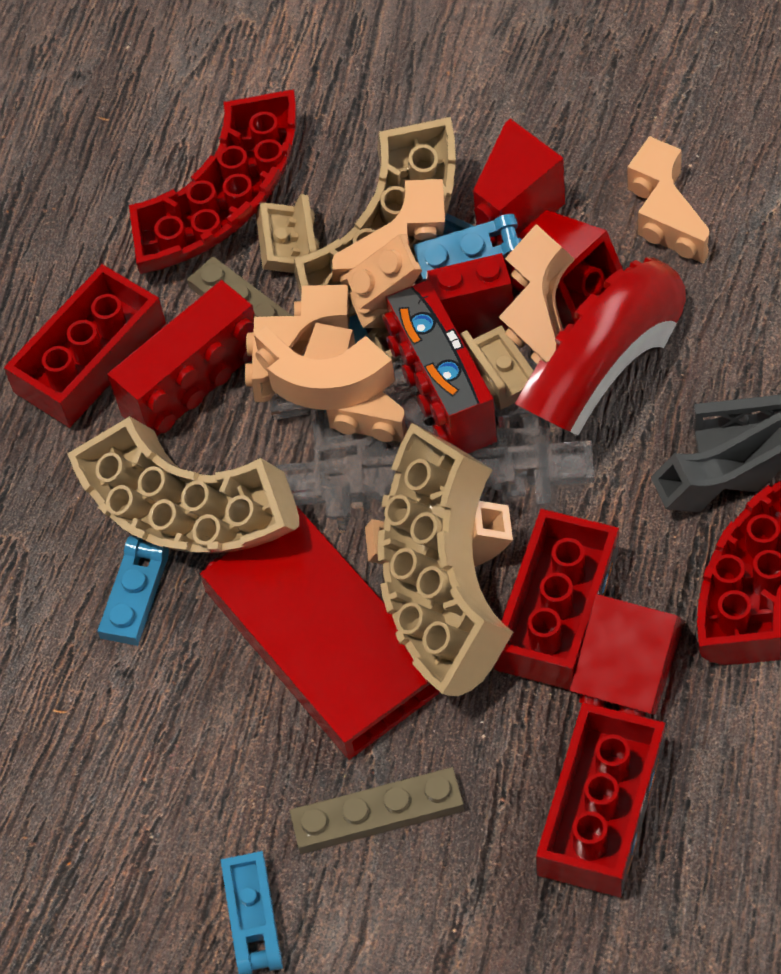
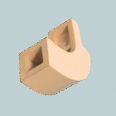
(324, 383)
(490, 533)

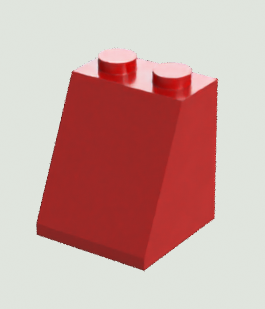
(519, 180)
(592, 265)
(474, 293)
(626, 655)

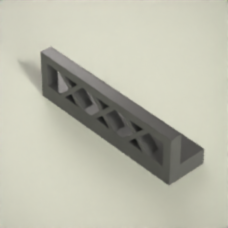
(733, 419)

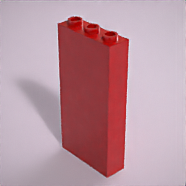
(320, 634)

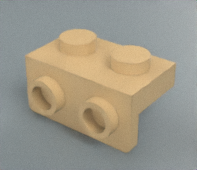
(285, 233)
(499, 364)

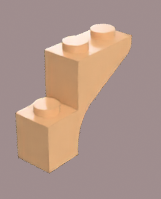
(666, 214)
(419, 217)
(380, 275)
(318, 305)
(534, 313)
(376, 417)

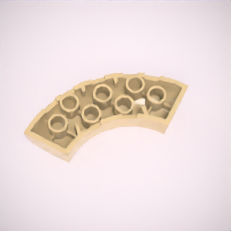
(404, 154)
(178, 507)
(431, 567)

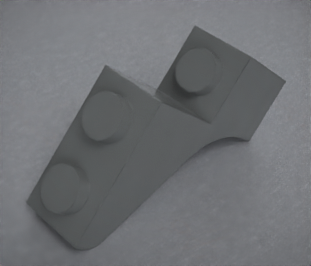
(739, 464)

